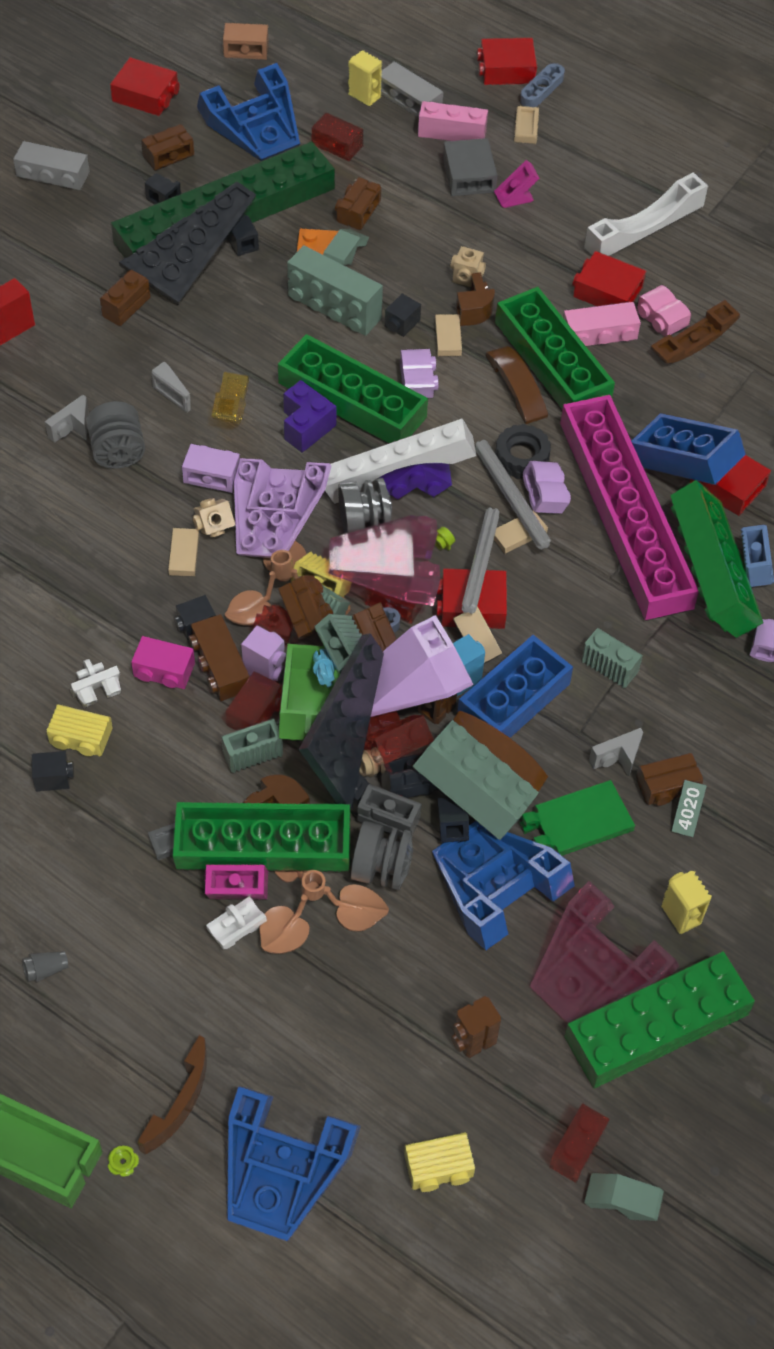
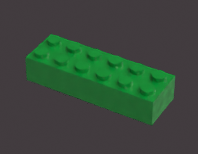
(552, 348)
(356, 390)
(715, 560)
(262, 834)
(658, 1019)

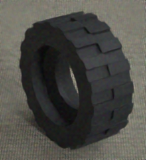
(523, 435)

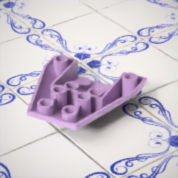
(274, 504)
(419, 669)

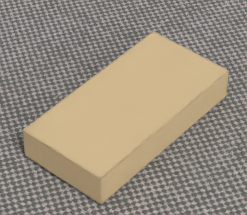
(526, 124)
(448, 335)
(514, 534)
(183, 552)
(478, 629)

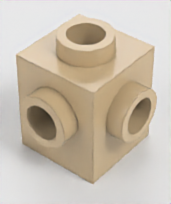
(466, 263)
(221, 518)

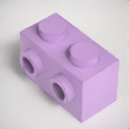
(210, 468)
(264, 654)

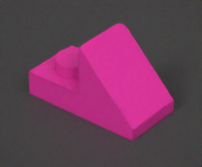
(515, 188)

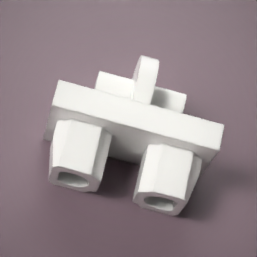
(84, 688)
(236, 923)

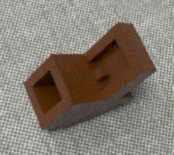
(477, 304)
(279, 790)

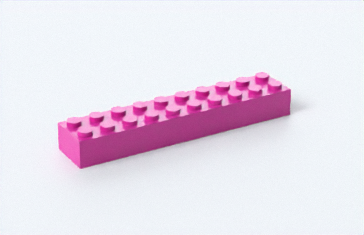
(629, 508)

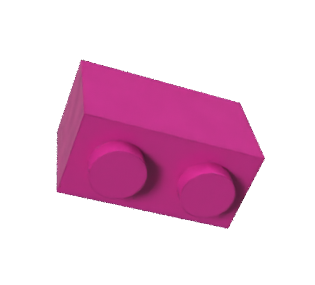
(163, 662)
(236, 882)

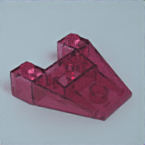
(384, 555)
(585, 968)

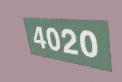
(689, 808)

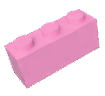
(451, 122)
(604, 323)

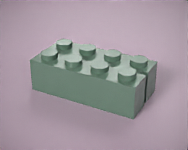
(335, 290)
(476, 779)

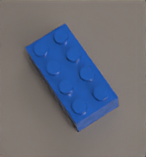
(689, 448)
(518, 687)

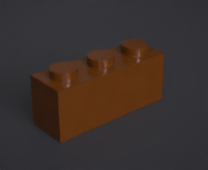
(218, 657)

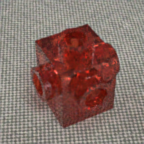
(275, 619)

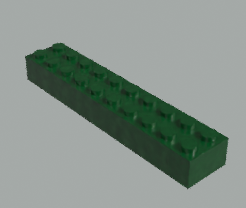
(275, 181)

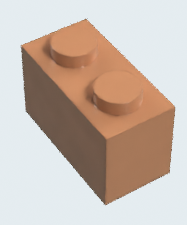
(245, 41)

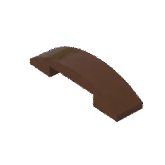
(699, 335)
(520, 382)
(504, 749)
(161, 1130)

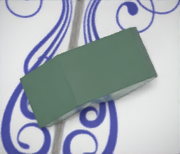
(344, 246)
(627, 1195)

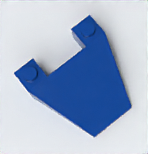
(260, 125)
(493, 873)
(276, 1175)

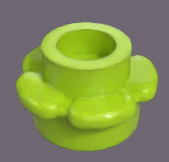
(444, 539)
(117, 1155)

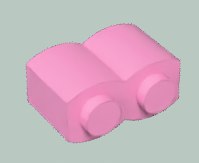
(663, 311)

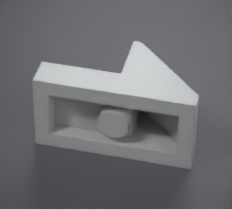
(68, 419)
(622, 748)

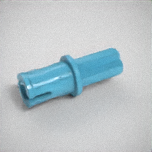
(323, 667)

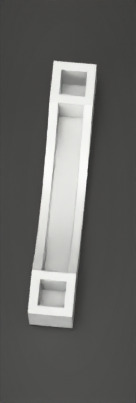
(681, 199)
(438, 445)

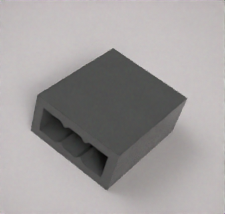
(469, 167)

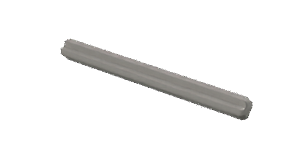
(512, 495)
(480, 561)

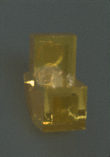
(230, 402)

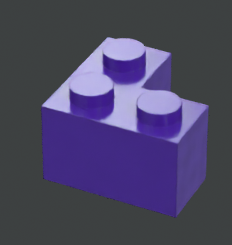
(308, 414)
(428, 477)

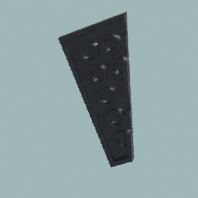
(185, 249)
(341, 727)

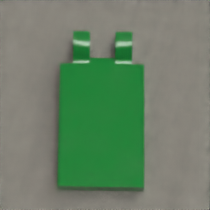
(579, 819)

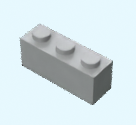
(407, 88)
(51, 165)

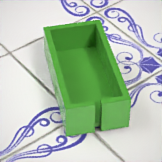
(301, 692)
(44, 1152)

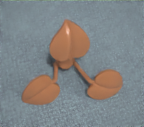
(247, 604)
(286, 932)

